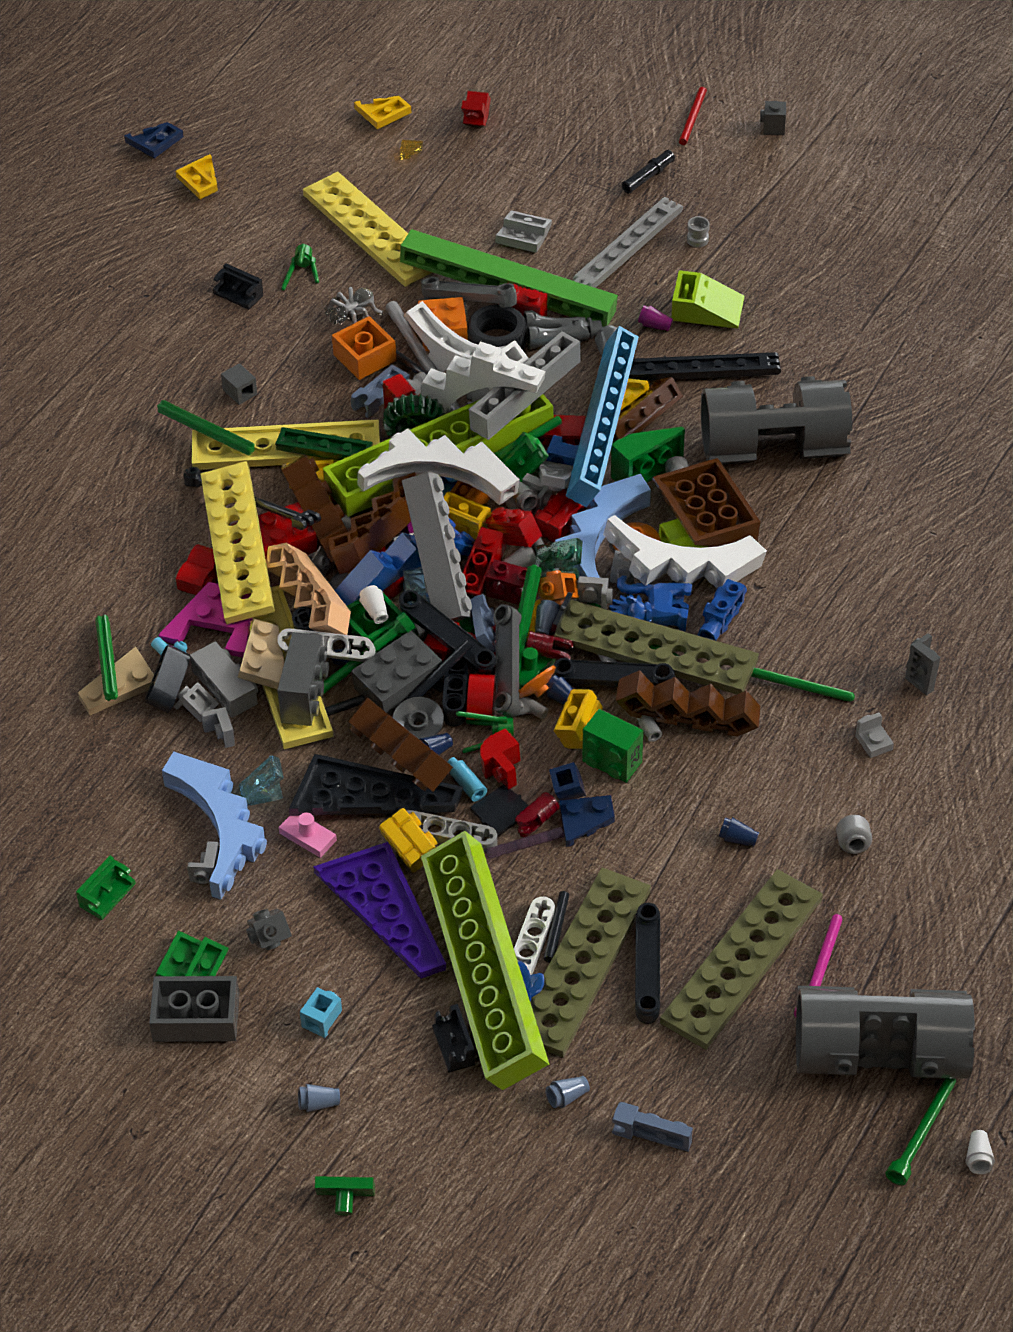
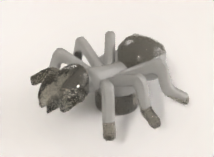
(354, 306)

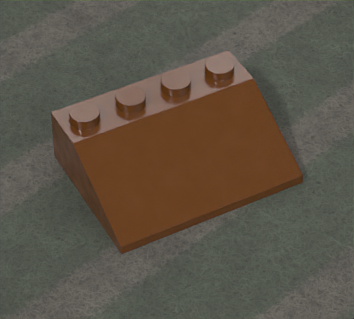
(708, 504)

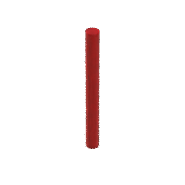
(692, 116)

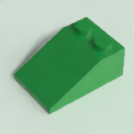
(645, 453)

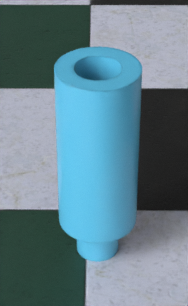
(467, 779)

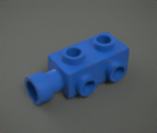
(722, 609)

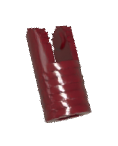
(543, 644)
(536, 814)

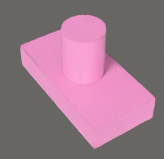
(307, 833)

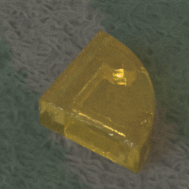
(410, 147)

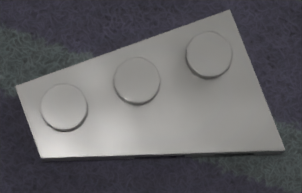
(555, 475)

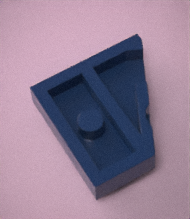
(155, 139)
(585, 816)

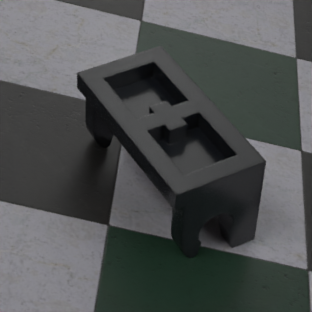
(238, 286)
(454, 1040)

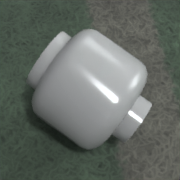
(854, 834)

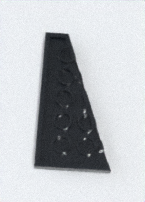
(348, 787)

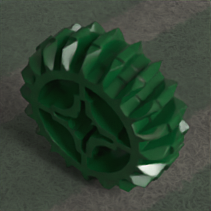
(410, 413)

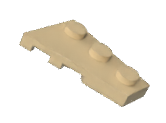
(263, 656)
(132, 678)

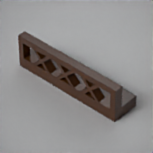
(647, 407)

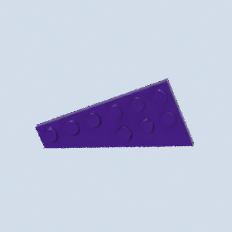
(380, 896)

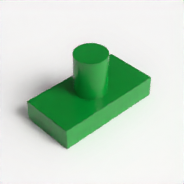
(532, 665)
(344, 1189)

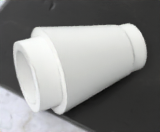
(373, 602)
(979, 1154)

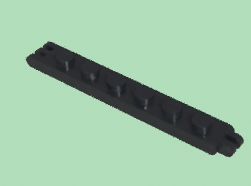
(705, 366)

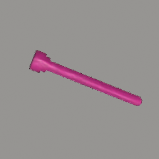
(825, 952)

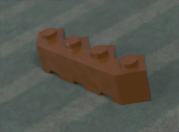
(314, 496)
(372, 529)
(674, 703)
(399, 743)

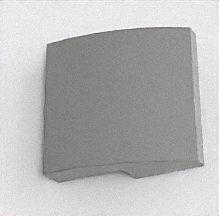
(523, 231)

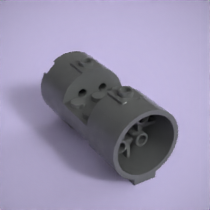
(817, 418)
(918, 1032)

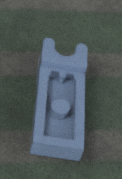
(372, 395)
(483, 622)
(650, 1127)

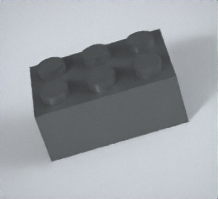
(395, 671)
(302, 679)
(194, 1008)

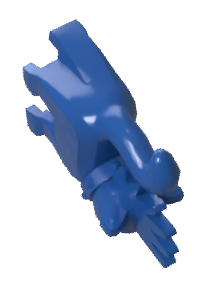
(663, 606)

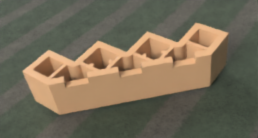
(309, 587)

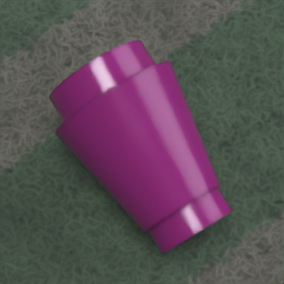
(654, 318)

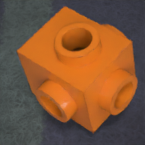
(556, 586)

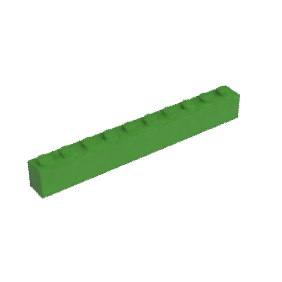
(486, 269)

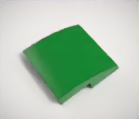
(192, 957)

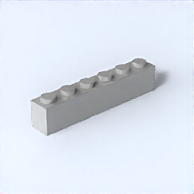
(505, 403)
(436, 545)

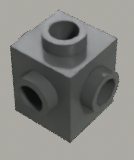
(276, 932)

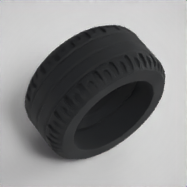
(497, 317)

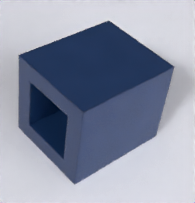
(567, 782)

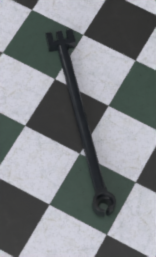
(299, 520)

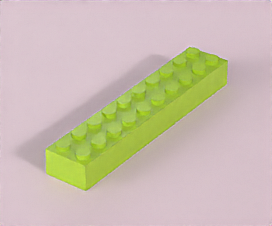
(343, 474)
(484, 961)

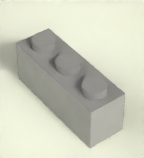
(220, 676)

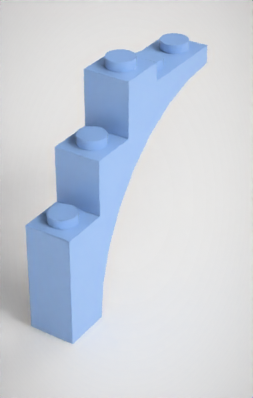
(616, 499)
(211, 790)

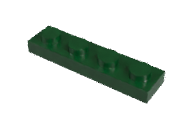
(319, 444)

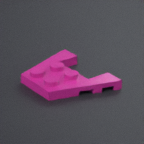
(207, 612)

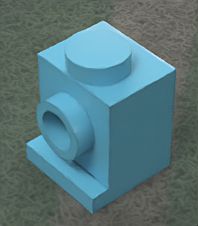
(320, 1012)

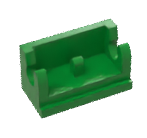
(524, 455)
(105, 888)

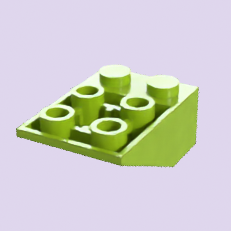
(705, 301)

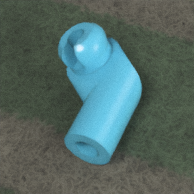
(159, 645)

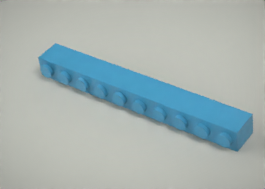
(602, 417)

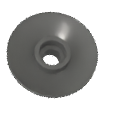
(420, 710)

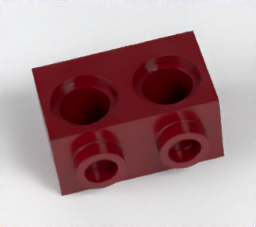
(505, 581)

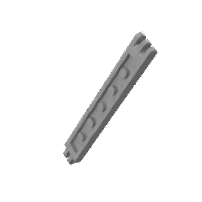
(628, 243)

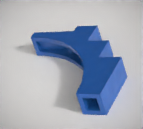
(388, 566)

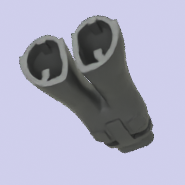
(543, 329)

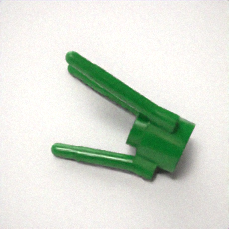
(302, 258)
(497, 724)

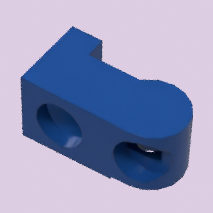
(561, 452)

